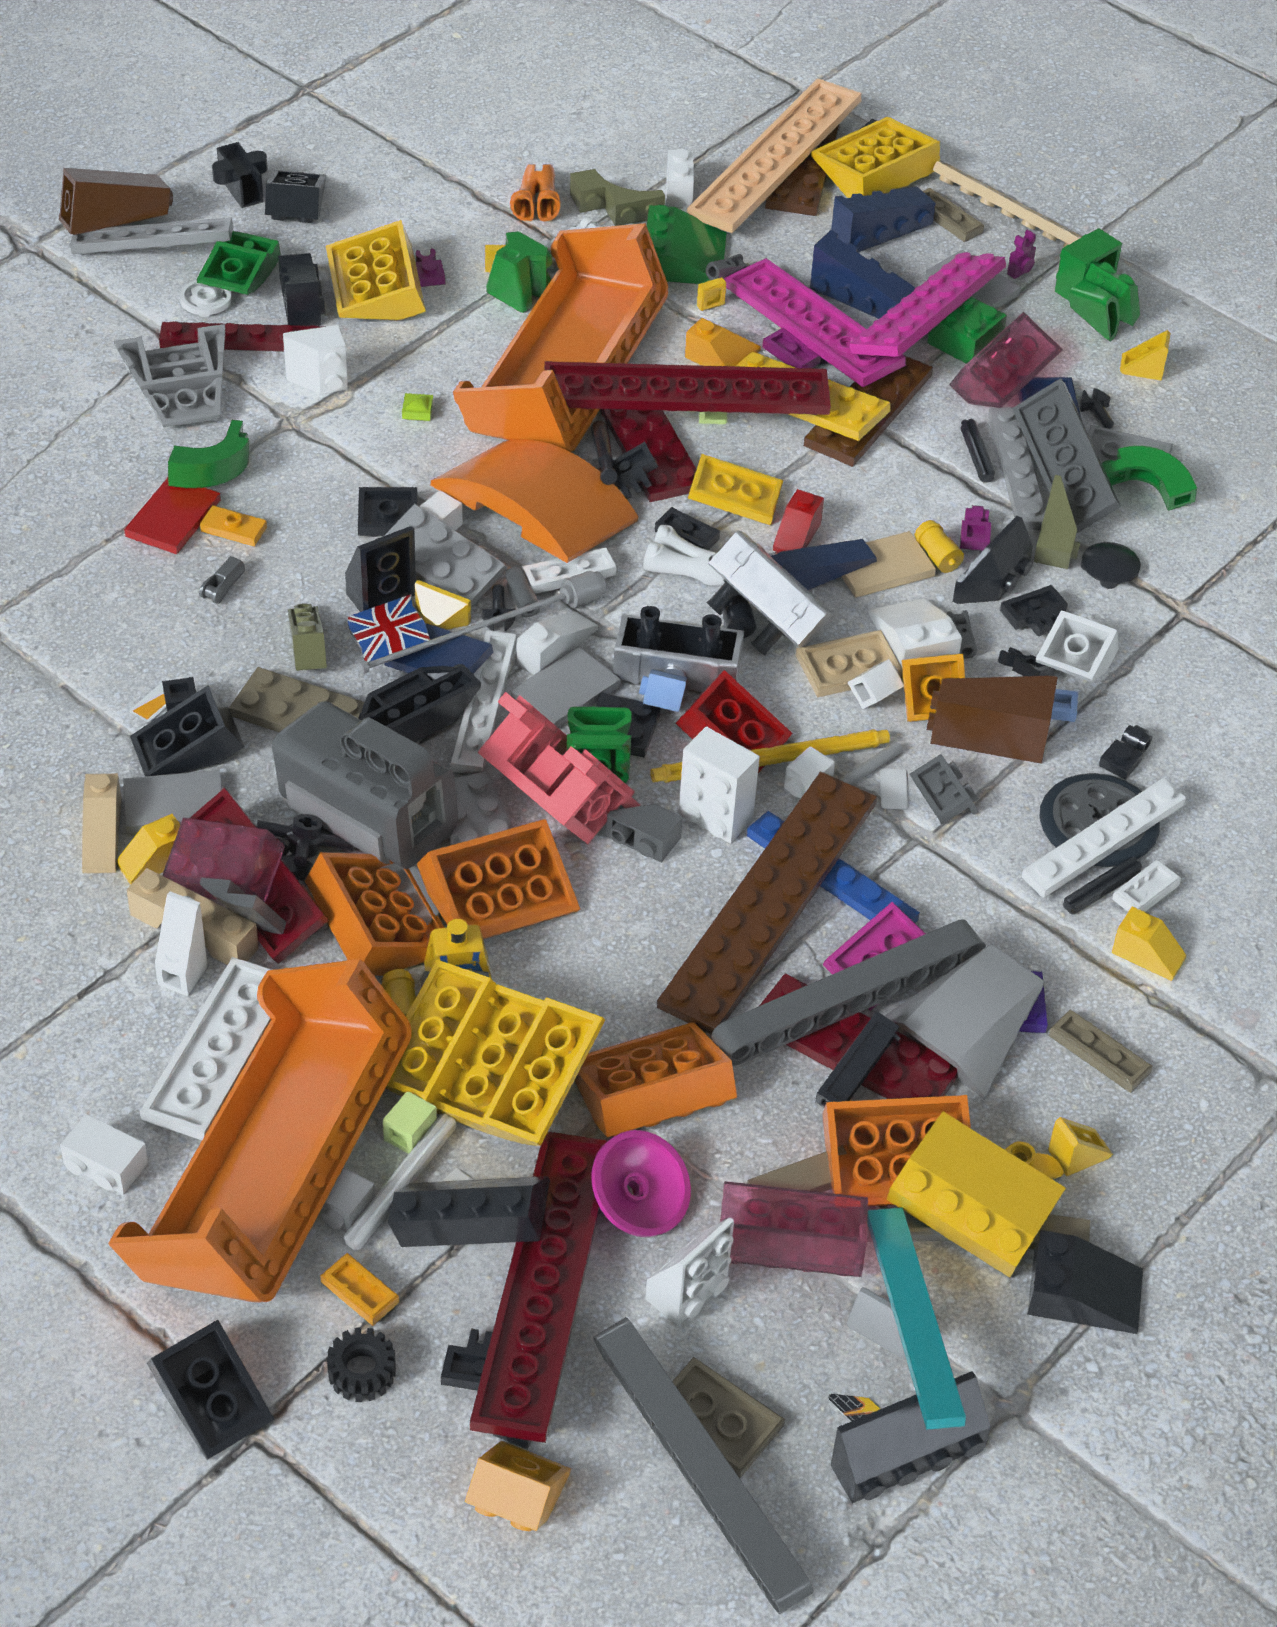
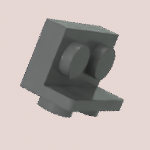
(942, 788)

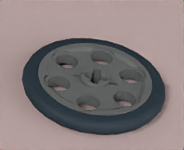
(1076, 790)

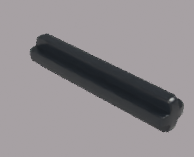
(977, 450)
(1102, 885)

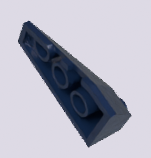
(825, 562)

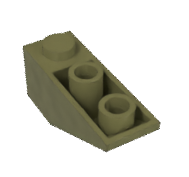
(307, 637)

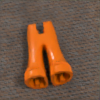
(548, 201)

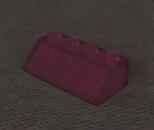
(1006, 364)
(796, 1228)

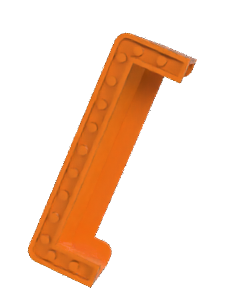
(590, 313)
(276, 1137)

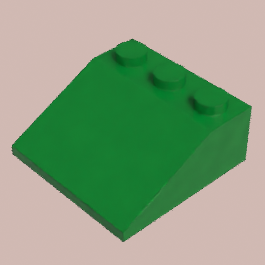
(684, 244)

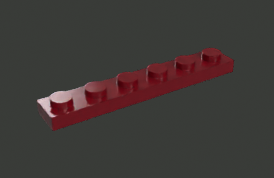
(237, 336)

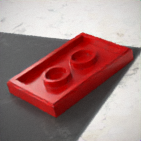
(171, 516)

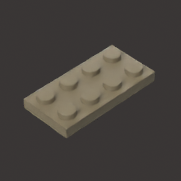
(278, 700)

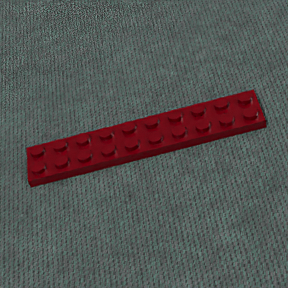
(693, 388)
(541, 1298)

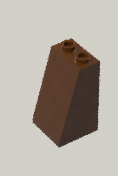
(110, 199)
(994, 715)

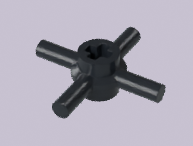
(304, 837)

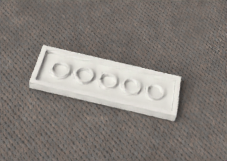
(210, 1054)

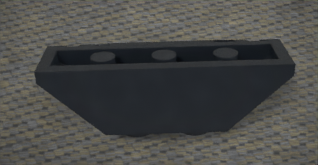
(997, 566)
(422, 700)

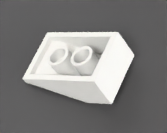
(916, 629)

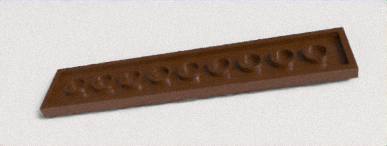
(766, 903)

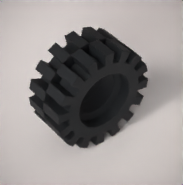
(361, 1383)

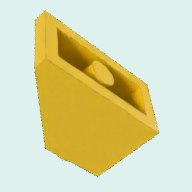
(149, 848)
(1148, 944)

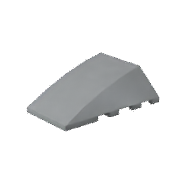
(179, 380)
(972, 1014)

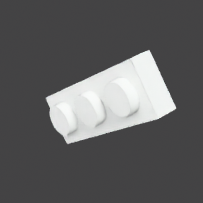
(550, 574)

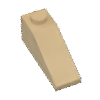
(101, 823)

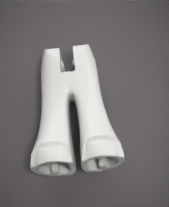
(677, 556)

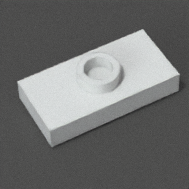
(1147, 887)

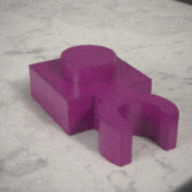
(1022, 259)
(429, 269)

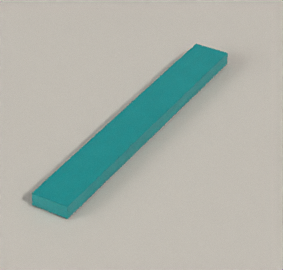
(915, 1320)

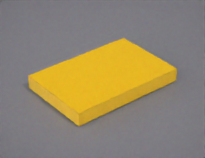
(735, 489)

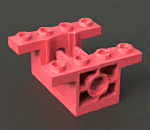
(534, 758)

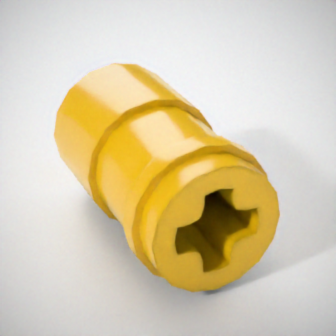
(939, 546)
(400, 987)

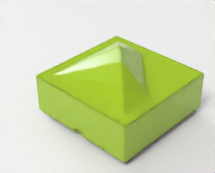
(417, 407)

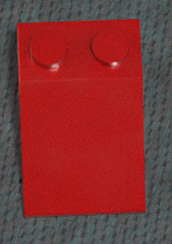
(735, 715)

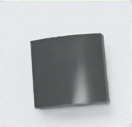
(245, 905)

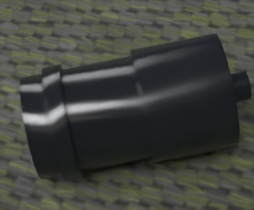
(740, 616)

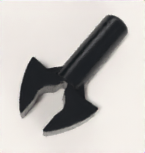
(1097, 405)
(498, 608)

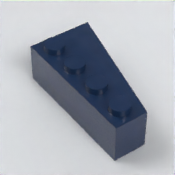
(881, 216)
(853, 279)

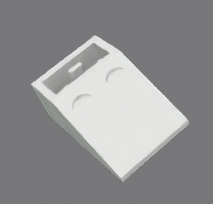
(693, 1274)

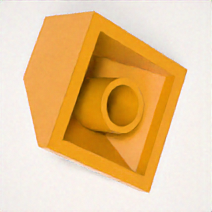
(716, 346)
(923, 676)

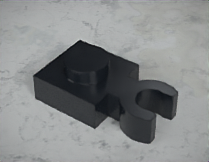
(1024, 664)

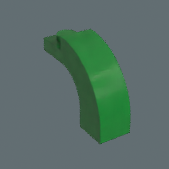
(212, 464)
(1156, 468)

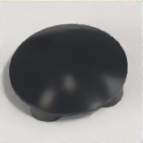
(1110, 563)

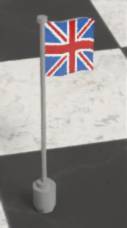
(398, 629)

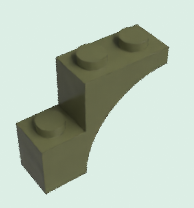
(623, 205)

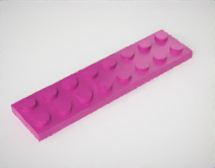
(928, 305)
(809, 319)

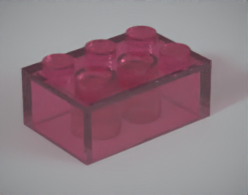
(224, 852)

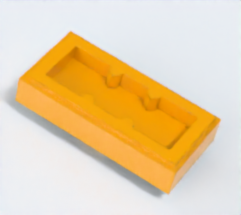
(233, 525)
(359, 1289)

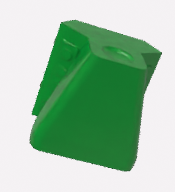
(519, 271)
(1105, 299)
(603, 735)

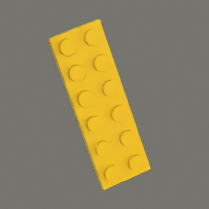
(850, 411)

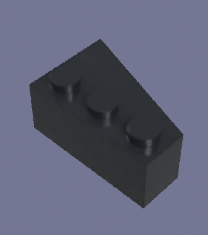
(301, 290)

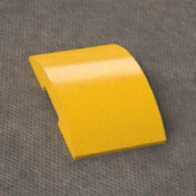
(492, 1053)

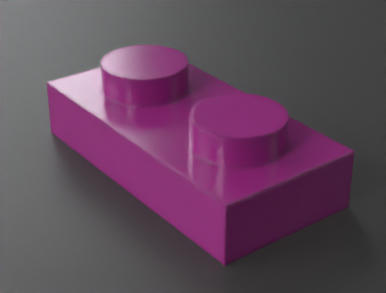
(790, 350)

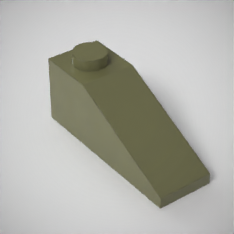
(1058, 530)

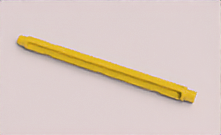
(791, 751)

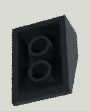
(294, 195)
(382, 570)
(188, 736)
(1084, 1284)
(210, 1389)

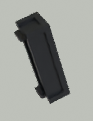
(859, 1060)

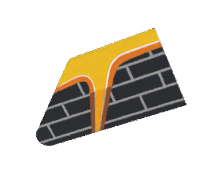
(853, 1406)

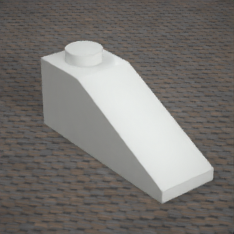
(551, 640)

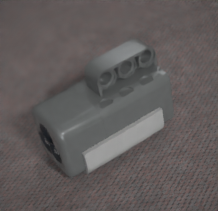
(365, 784)

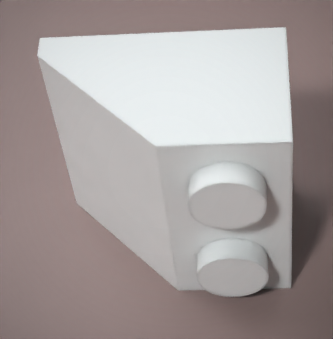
(316, 359)
(1079, 647)

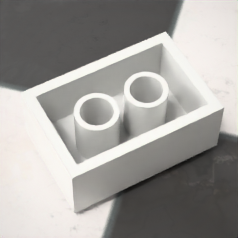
(718, 784)

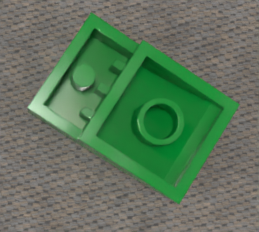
(240, 263)

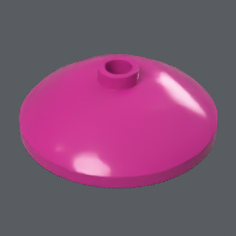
(654, 1174)

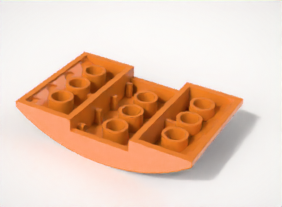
(545, 492)

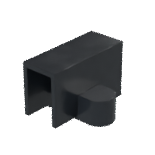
(241, 173)

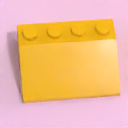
(878, 158)
(376, 275)
(975, 1193)

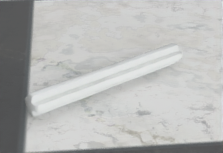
(403, 1176)

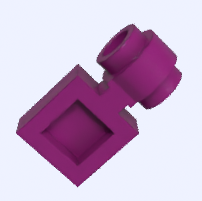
(975, 529)

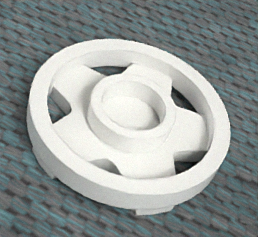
(204, 300)

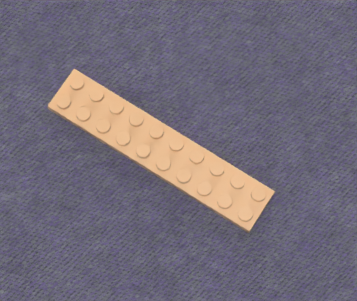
(774, 155)

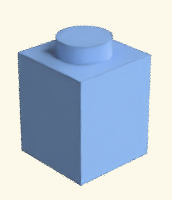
(663, 690)

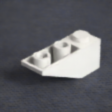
(181, 945)

